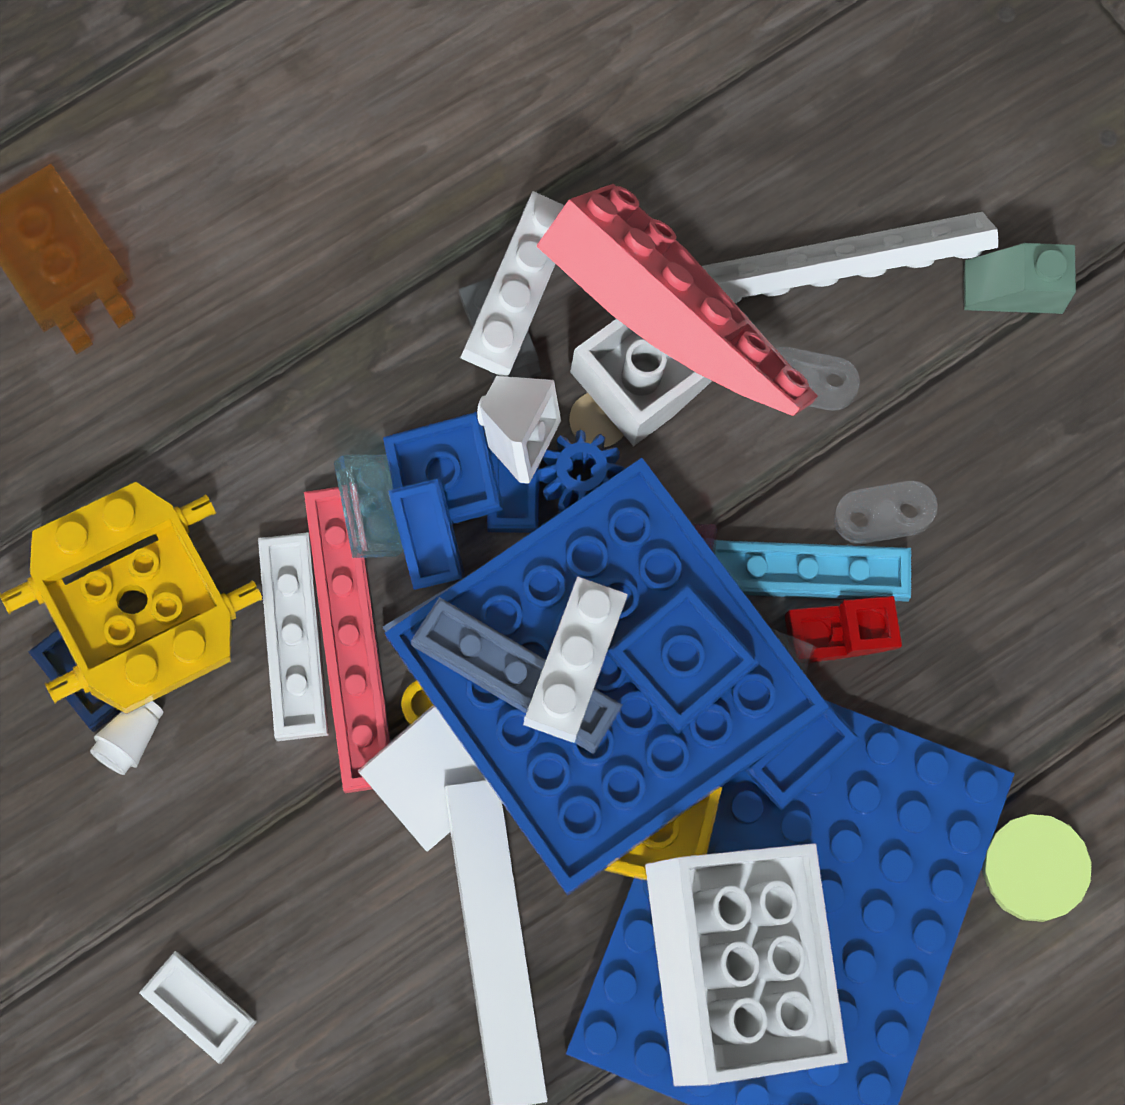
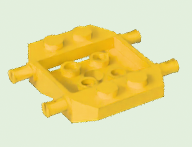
(140, 654)

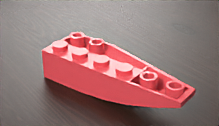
(668, 297)

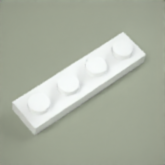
(514, 291)

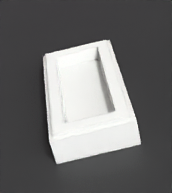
(198, 1007)

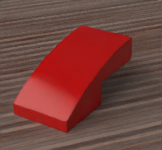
(847, 630)

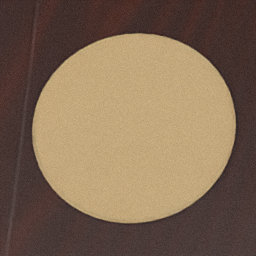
(593, 421)

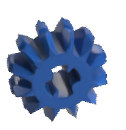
(570, 456)

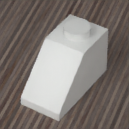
(520, 422)

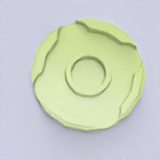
(1037, 868)

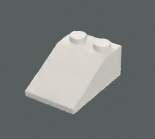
(633, 380)

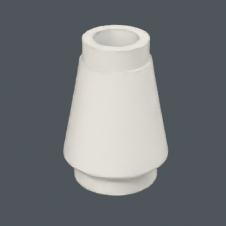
(126, 737)

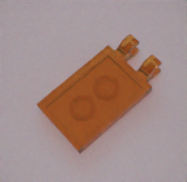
(57, 257)

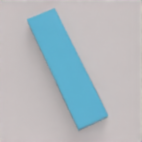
(817, 570)

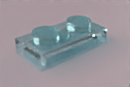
(367, 505)

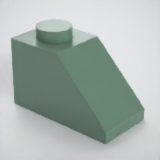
(1021, 279)

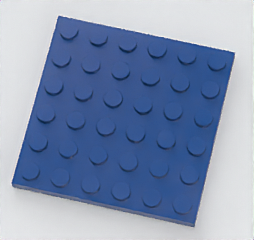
(599, 806)

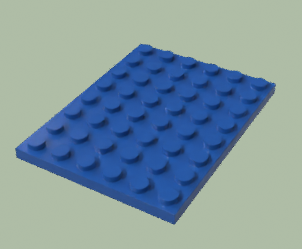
(898, 861)

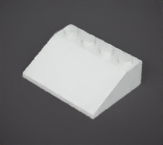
(745, 964)

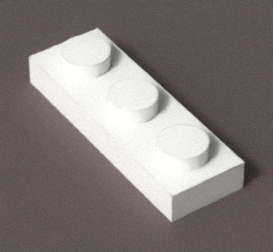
(575, 659)

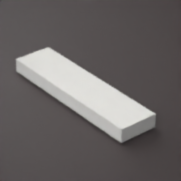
(293, 637)

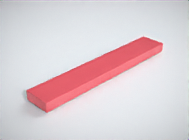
(347, 639)

